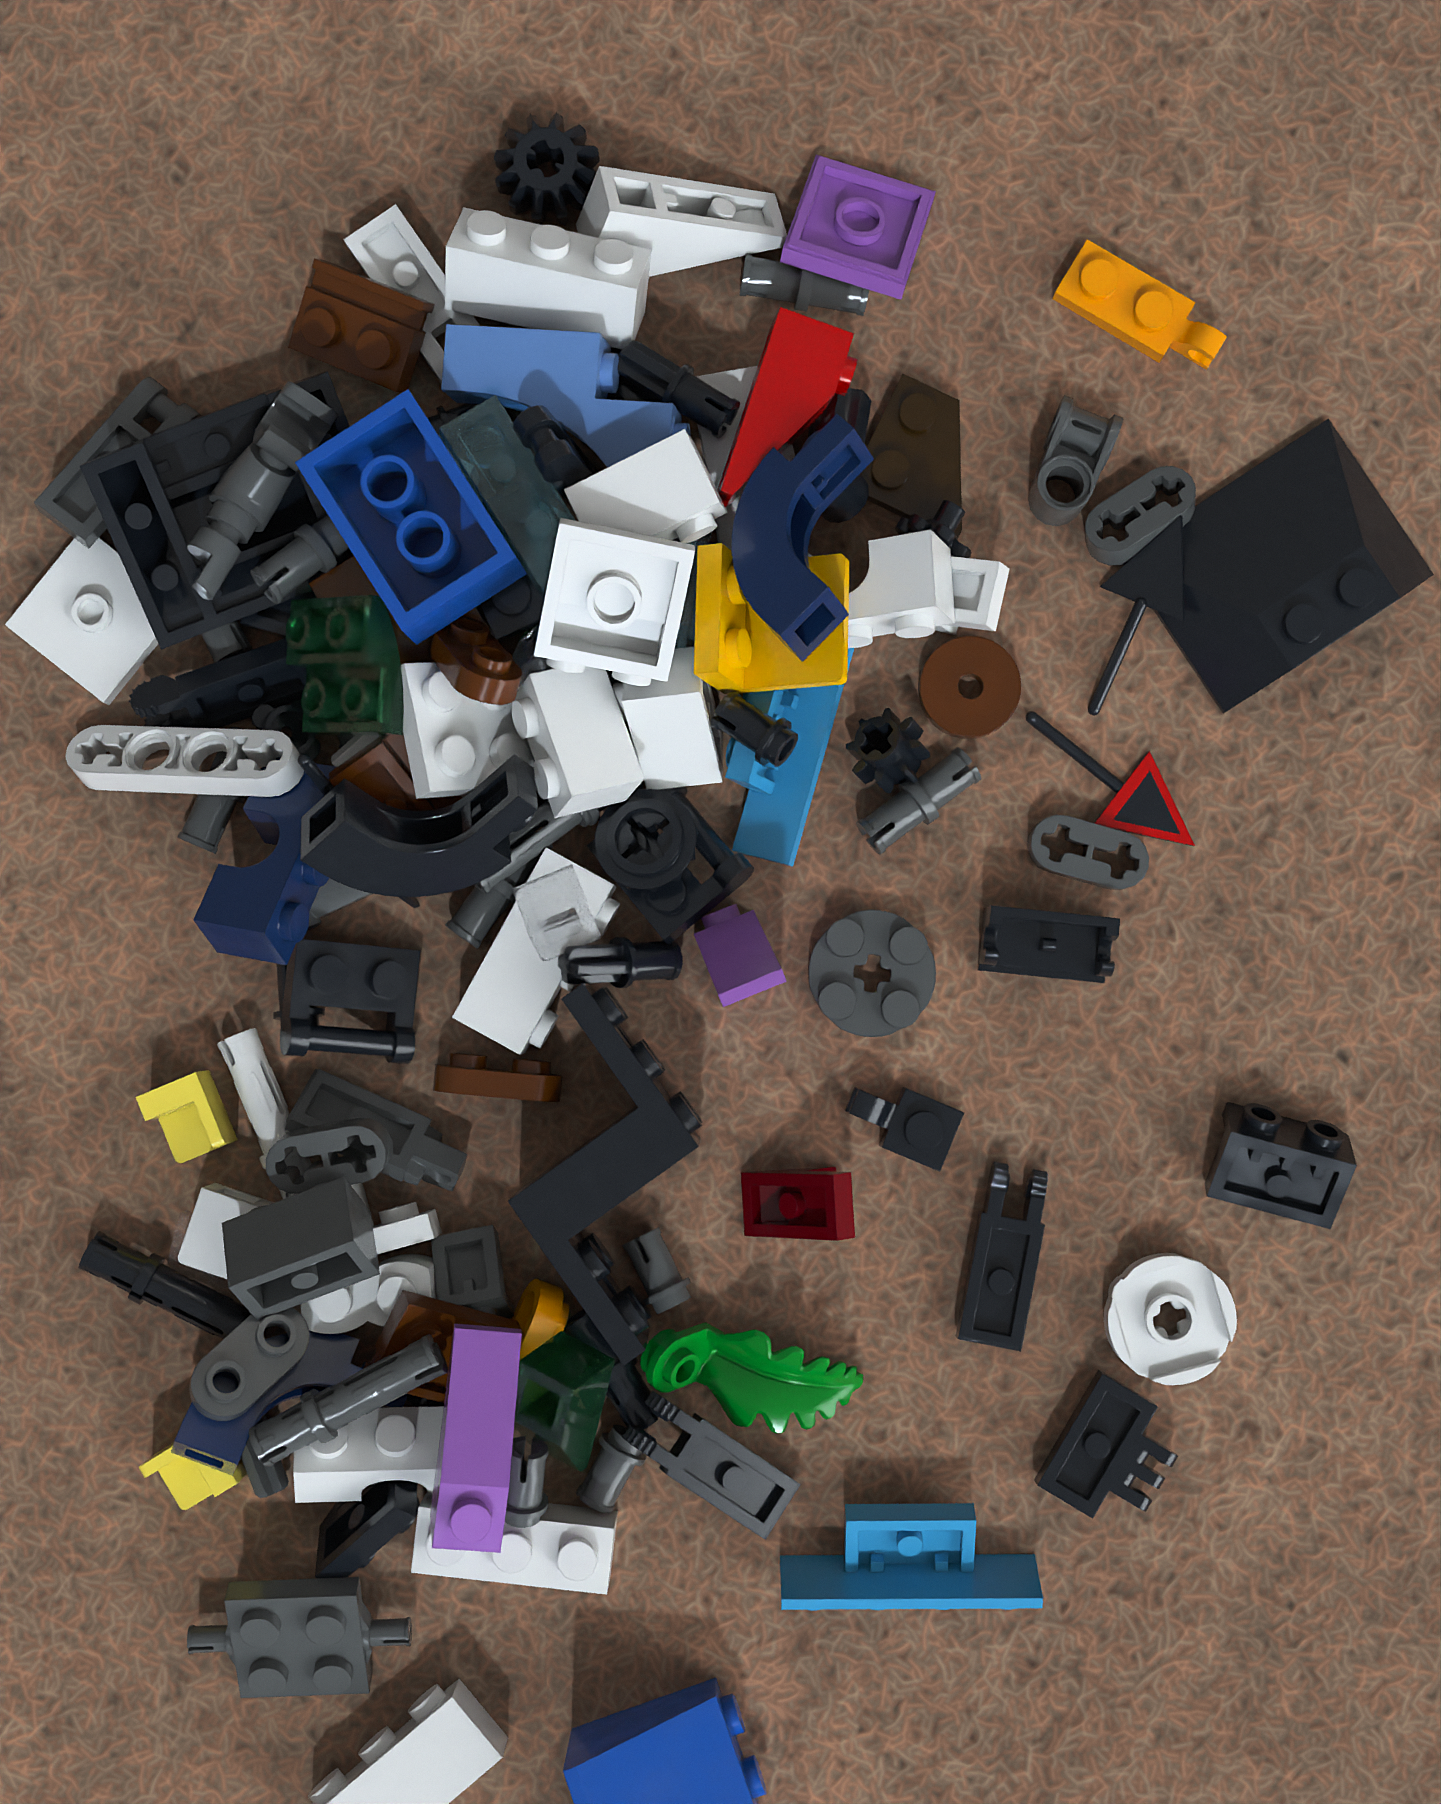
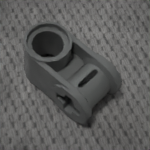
(1075, 453)

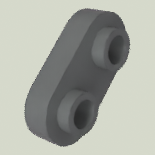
(251, 1362)

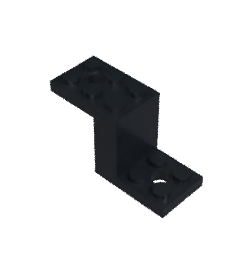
(607, 1173)

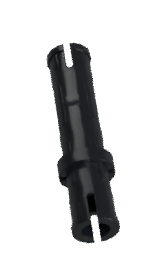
(162, 1286)

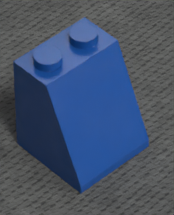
(665, 1753)

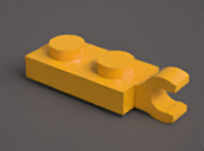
(1135, 307)

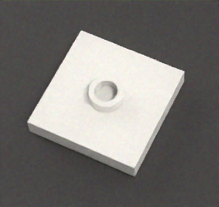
(87, 619)

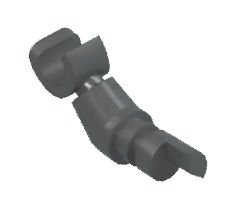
(257, 482)

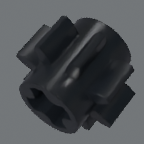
(901, 759)

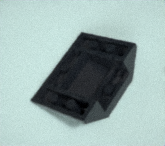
(159, 496)
(1287, 566)

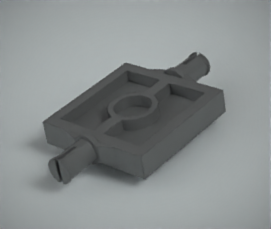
(299, 1637)

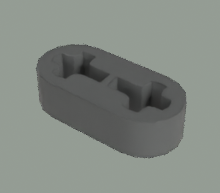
(1137, 511)
(1093, 838)
(327, 1140)

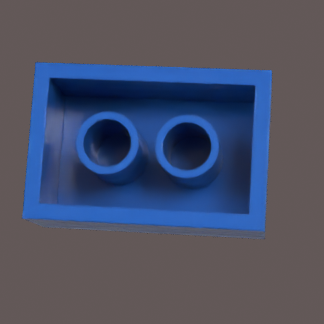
(410, 517)

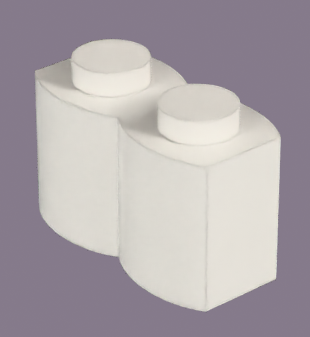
(371, 1298)

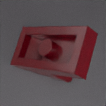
(798, 1204)

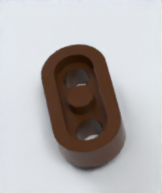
(475, 662)
(526, 1081)

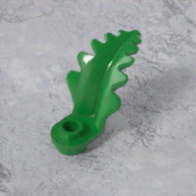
(749, 1375)

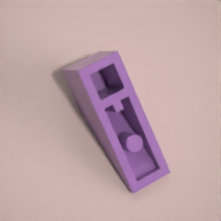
(737, 954)
(476, 1439)

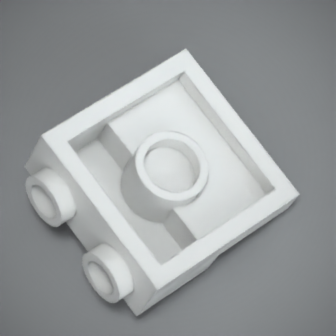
(613, 602)

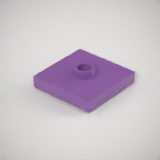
(857, 227)

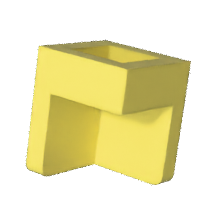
(189, 1115)
(190, 1480)

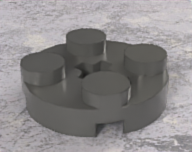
(900, 950)

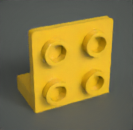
(740, 651)

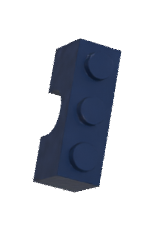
(266, 906)

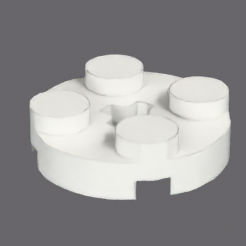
(1200, 1337)

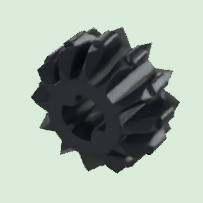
(527, 182)

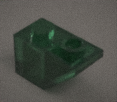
(563, 1397)

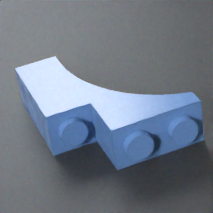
(559, 371)

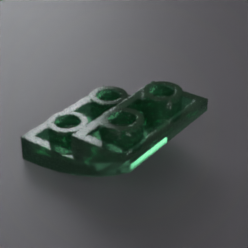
(350, 665)

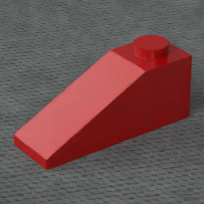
(791, 388)

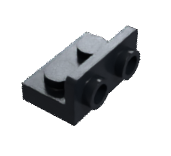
(1281, 1164)

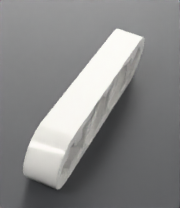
(186, 752)

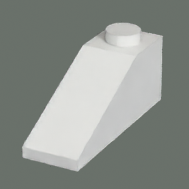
(680, 218)

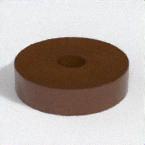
(990, 667)

